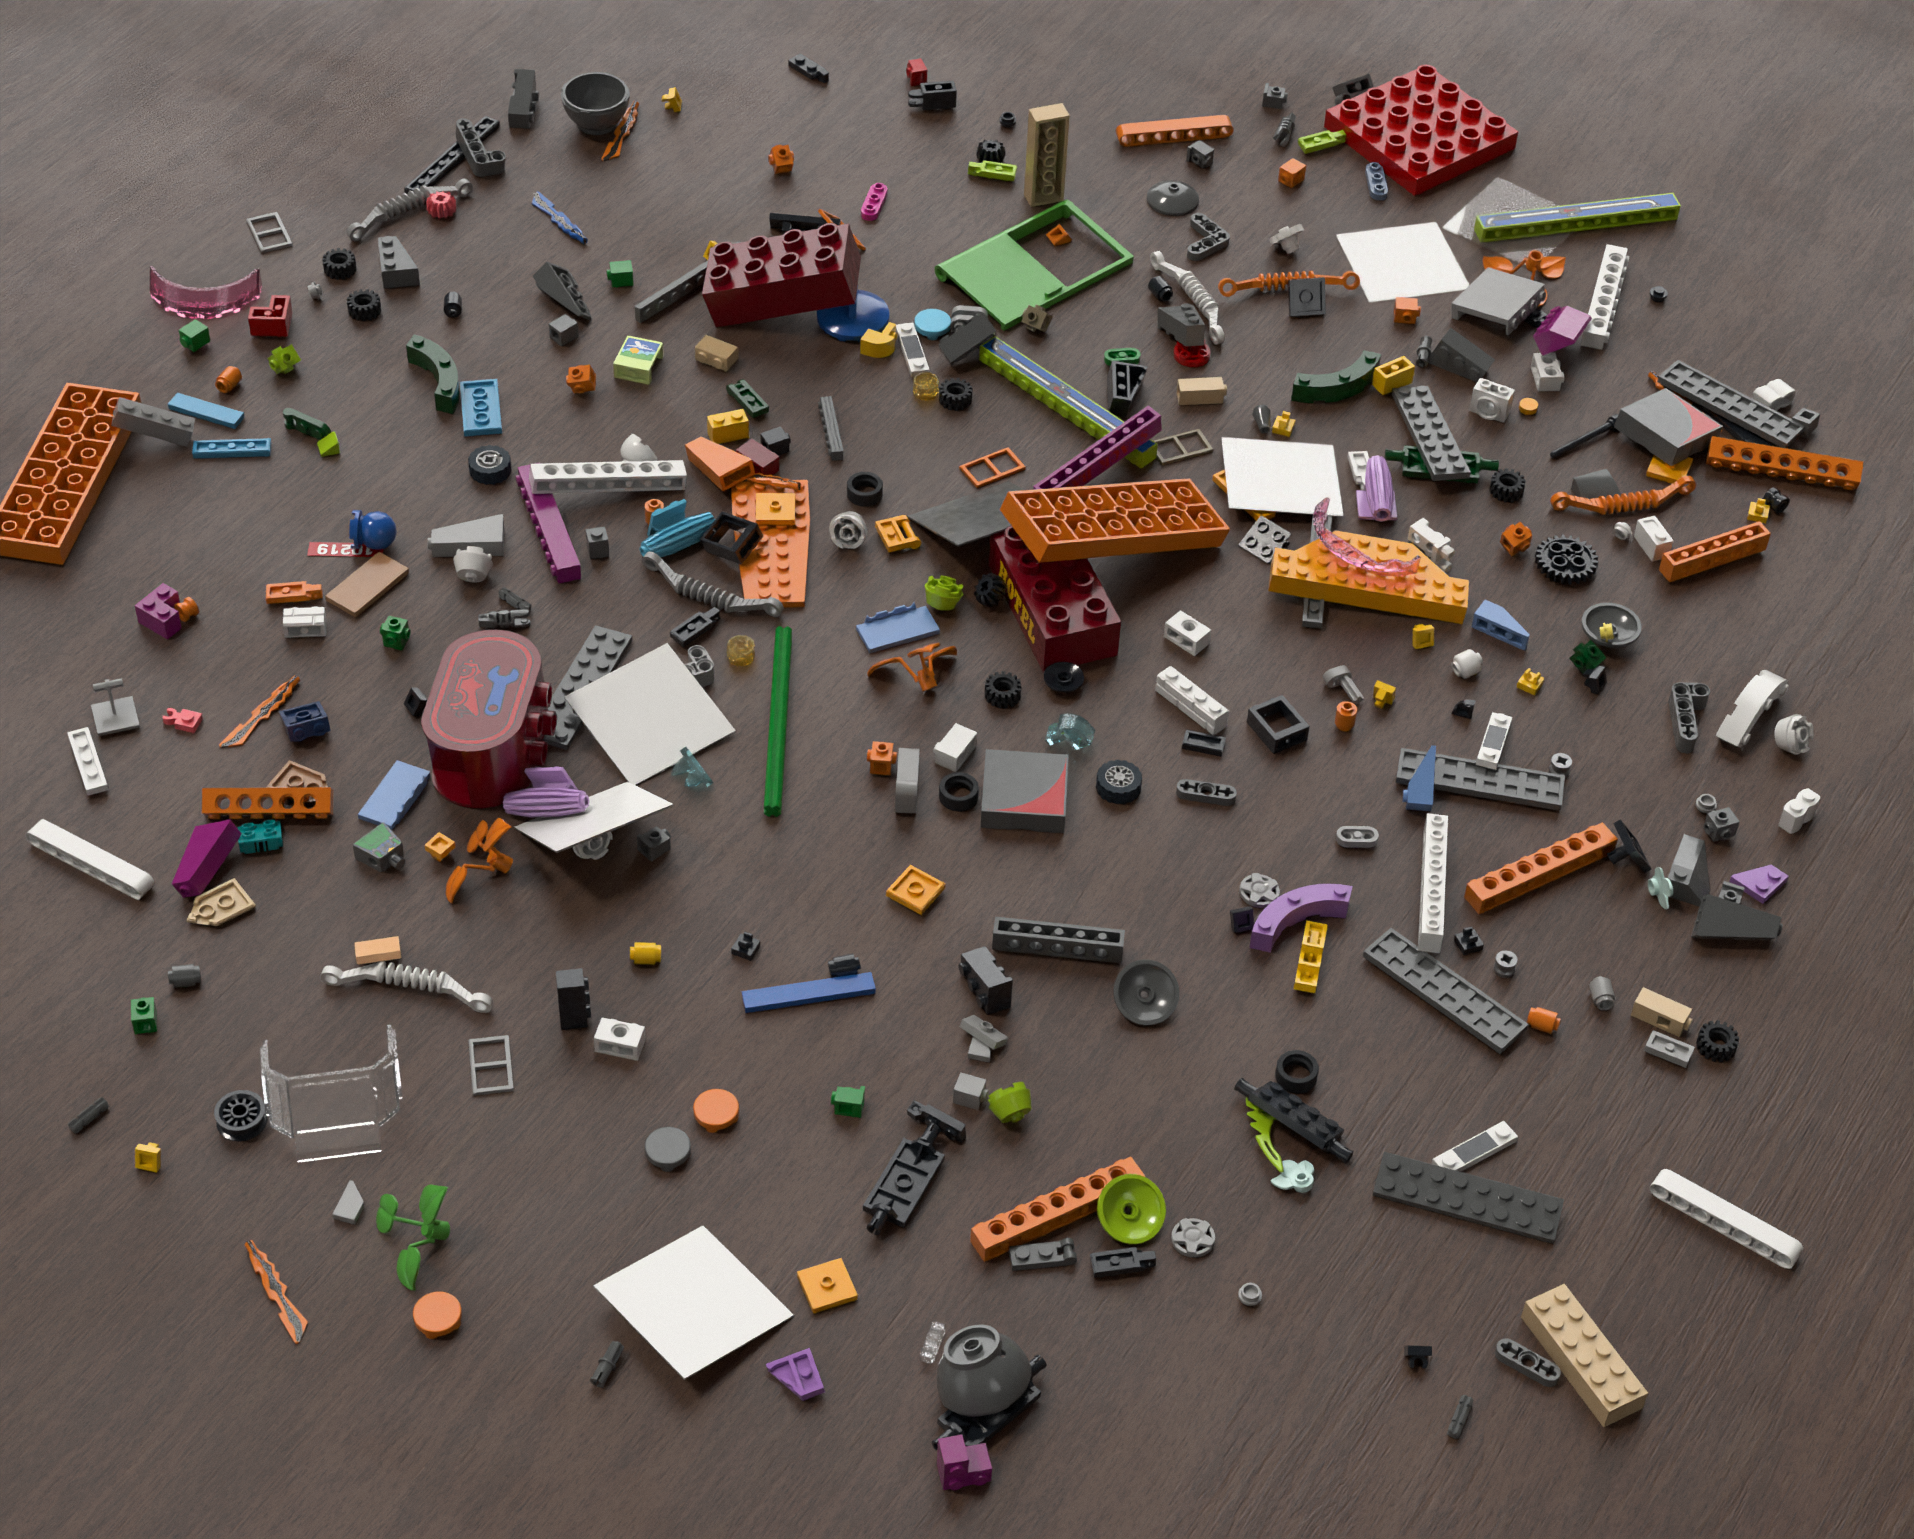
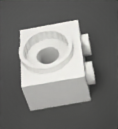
(1491, 400)

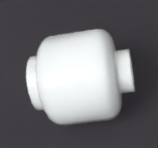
(1467, 663)

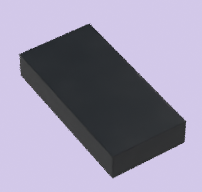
(1203, 743)

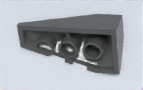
(562, 287)
(1690, 871)

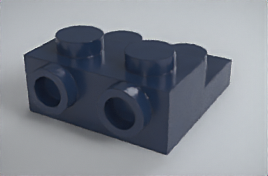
(305, 721)

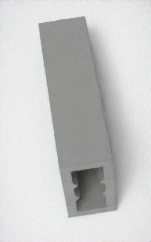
(481, 533)

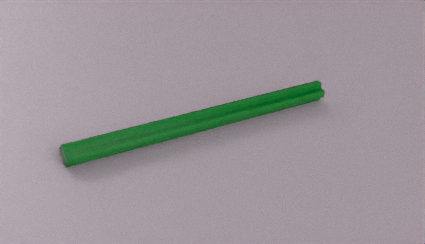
(778, 722)

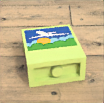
(637, 359)

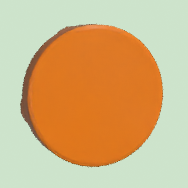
(716, 1109)
(437, 1314)

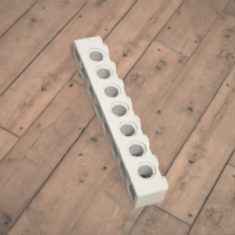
(1603, 301)
(607, 476)
(1433, 883)

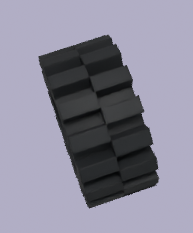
(339, 263)
(363, 305)
(952, 387)
(1511, 492)
(1002, 681)
(1715, 1050)

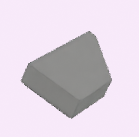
(349, 1205)

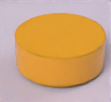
(1528, 406)

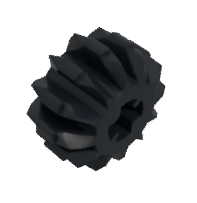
(991, 151)
(990, 590)

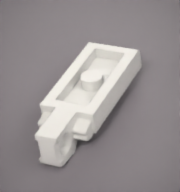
(1358, 463)

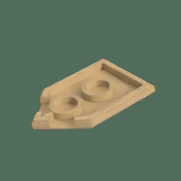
(220, 904)

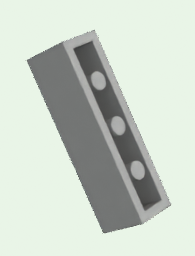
(153, 421)

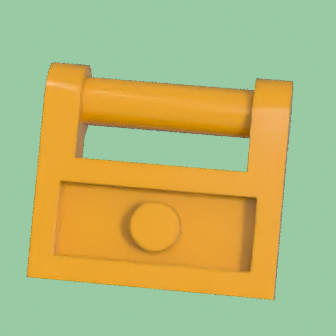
(892, 535)

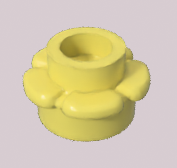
(1606, 632)

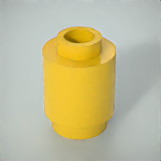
(645, 953)

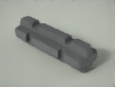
(514, 599)
(88, 1115)
(1460, 1416)

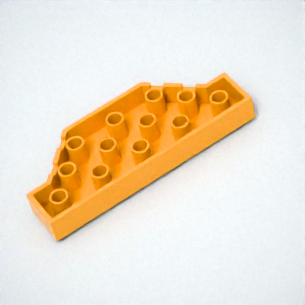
(1322, 575)

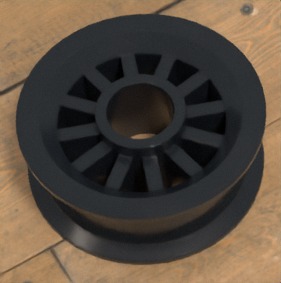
(240, 1115)

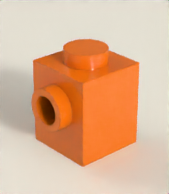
(1406, 310)

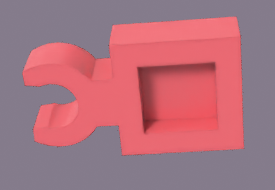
(184, 721)

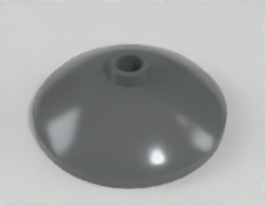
(1172, 198)
(1624, 623)
(1156, 981)

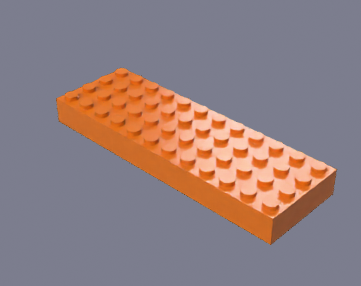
(62, 474)
(1113, 519)

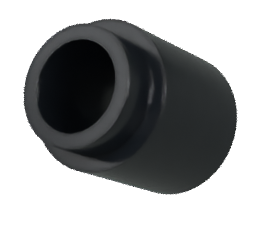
(1160, 288)
(452, 304)
(844, 965)

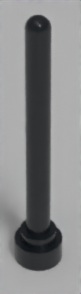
(1609, 425)

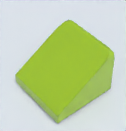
(329, 445)

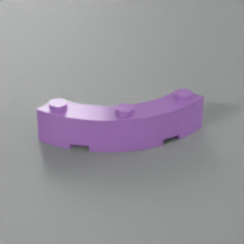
(1294, 907)

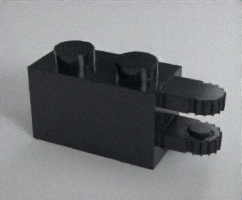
(934, 95)

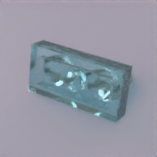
(688, 763)

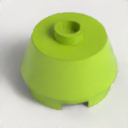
(943, 592)
(1011, 1102)

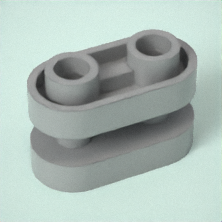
(963, 314)

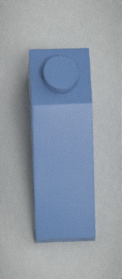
(1500, 624)
(1421, 786)

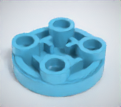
(932, 323)

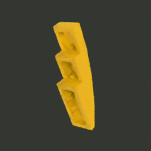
(1310, 957)

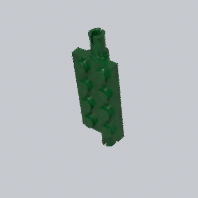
(1415, 467)

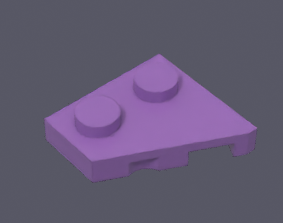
(1760, 882)
(798, 1374)

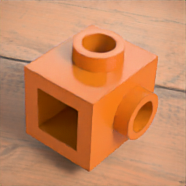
(781, 159)
(581, 378)
(1516, 538)
(881, 758)

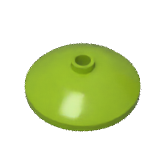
(1146, 1209)

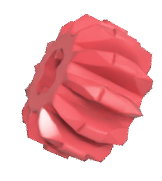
(441, 204)

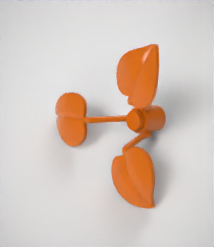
(1550, 266)
(926, 675)
(495, 859)

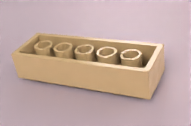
(1046, 154)
(1584, 1355)

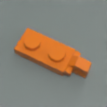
(292, 592)

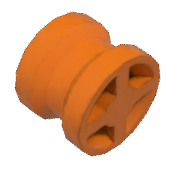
(187, 609)

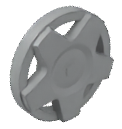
(1259, 888)
(1193, 1236)

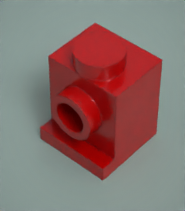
(916, 72)

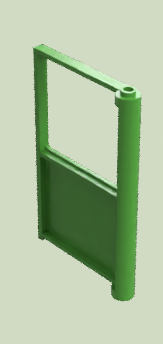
(1009, 279)

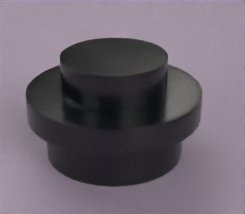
(1007, 119)
(1658, 294)

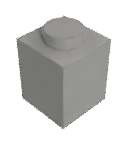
(970, 1091)

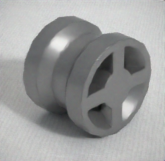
(1560, 764)
(1505, 964)

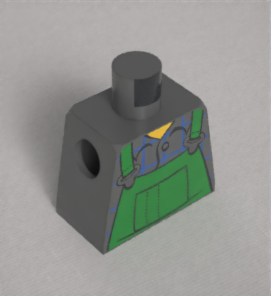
(380, 849)

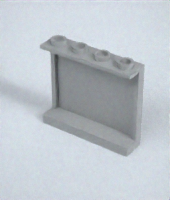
(1499, 298)

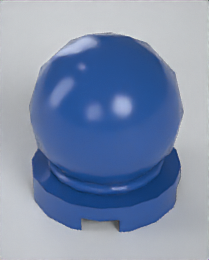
(373, 530)

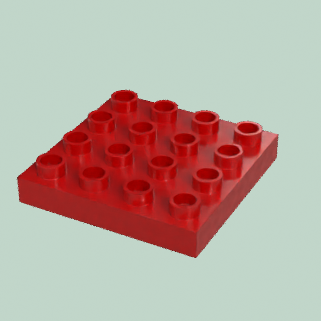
(1421, 129)

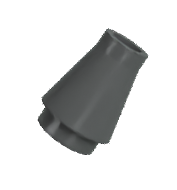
(1262, 417)

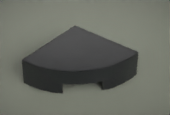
(1464, 708)

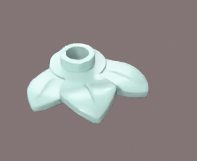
(1660, 887)
(1295, 1176)

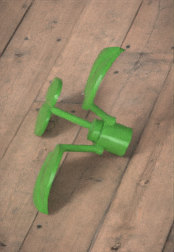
(429, 1205)

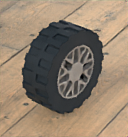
(489, 464)
(1118, 782)

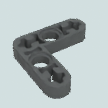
(1217, 239)

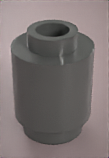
(184, 975)

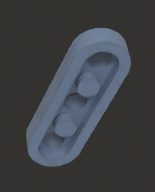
(1376, 181)

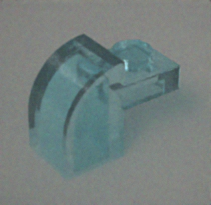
(1071, 728)

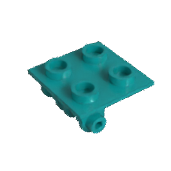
(267, 831)

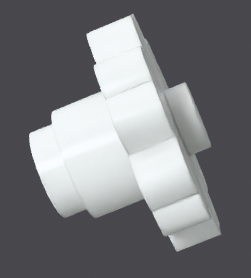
(1287, 238)

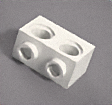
(1547, 372)

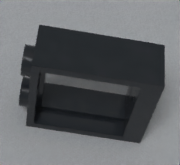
(744, 544)
(1283, 739)

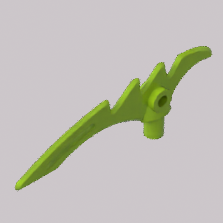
(1263, 1125)

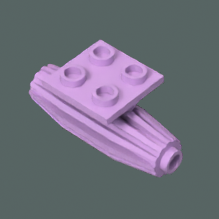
(1379, 498)
(551, 795)

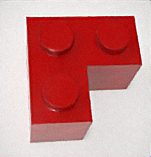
(273, 319)

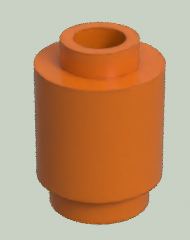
(228, 379)
(650, 507)
(1345, 716)
(1543, 1020)

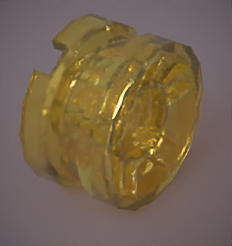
(925, 386)
(740, 650)

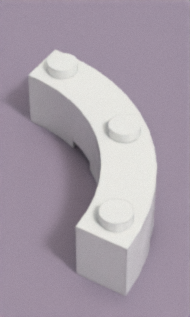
(1751, 703)

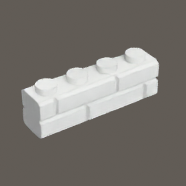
(1192, 700)

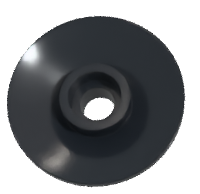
(1063, 677)

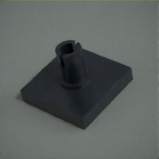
(1306, 296)
(1630, 847)

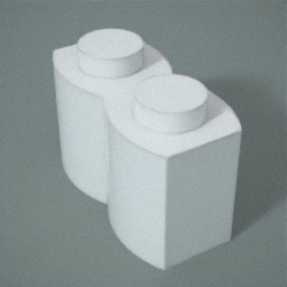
(1775, 394)
(1799, 811)

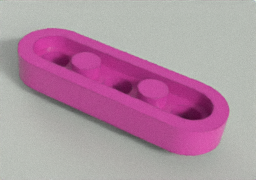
(874, 202)

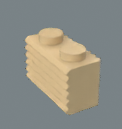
(716, 353)

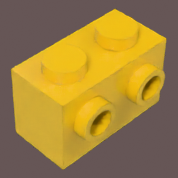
(1393, 375)
(728, 426)

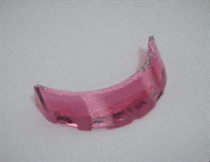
(204, 302)
(1355, 557)

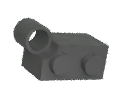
(1352, 88)

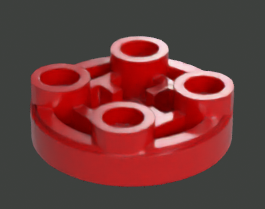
(1191, 355)

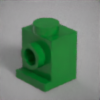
(848, 1101)

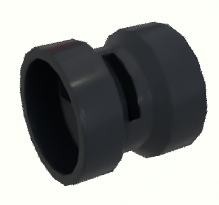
(1776, 500)

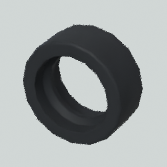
(862, 498)
(958, 779)
(1301, 1058)

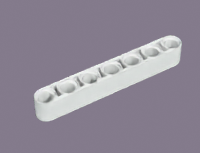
(90, 859)
(1726, 1218)

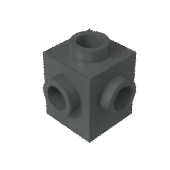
(1721, 824)

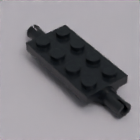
(1297, 1116)
(904, 1181)
(982, 1428)

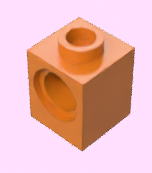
(1292, 173)

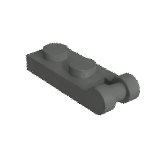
(1042, 1255)

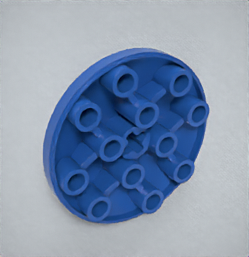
(854, 320)

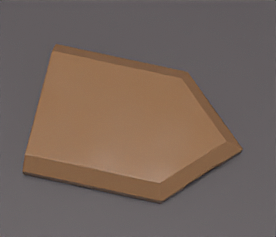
(298, 776)

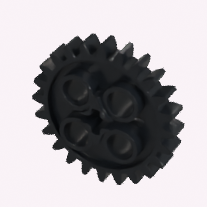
(1566, 559)

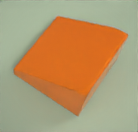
(1058, 236)

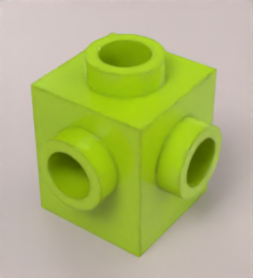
(283, 359)

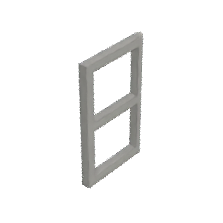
(269, 232)
(506, 1063)

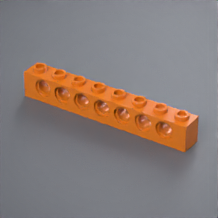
(1793, 458)
(1540, 868)
(1074, 1203)

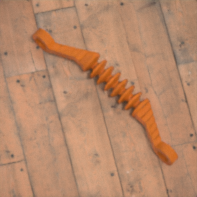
(1260, 282)
(1624, 502)

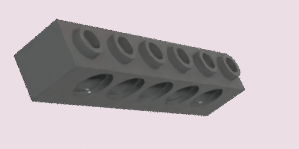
(1058, 939)

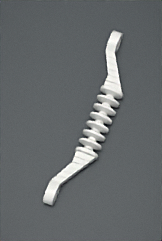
(1195, 292)
(445, 984)

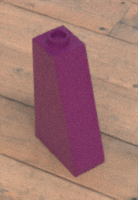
(204, 856)

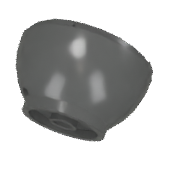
(595, 101)
(976, 1377)

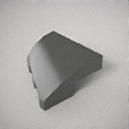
(1595, 485)

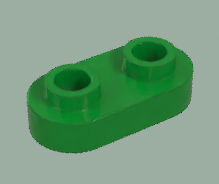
(1125, 355)

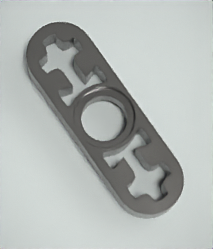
(1214, 788)
(1531, 1372)

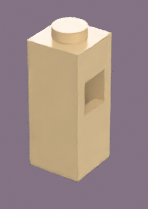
(1201, 391)
(1662, 1012)

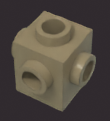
(1036, 318)

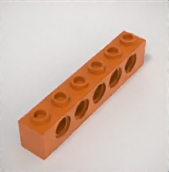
(1714, 551)
(213, 796)

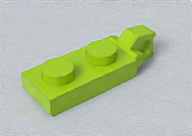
(1321, 140)
(993, 170)

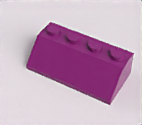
(1560, 329)

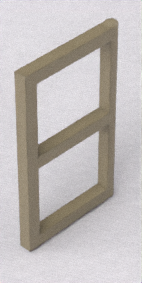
(1186, 455)

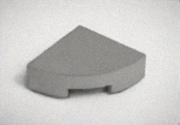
(979, 1050)

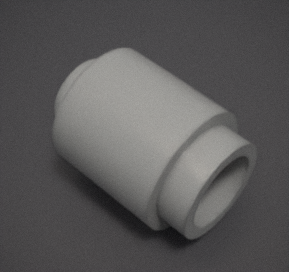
(1602, 993)

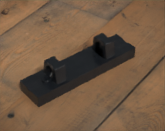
(804, 223)

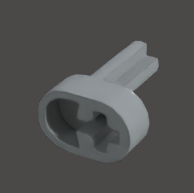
(1342, 676)

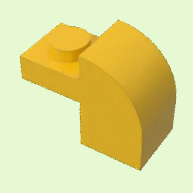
(879, 344)

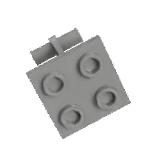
(114, 714)

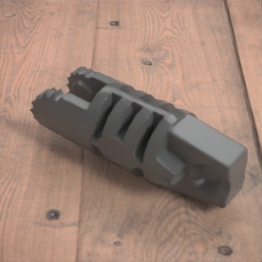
(1285, 129)
(505, 619)

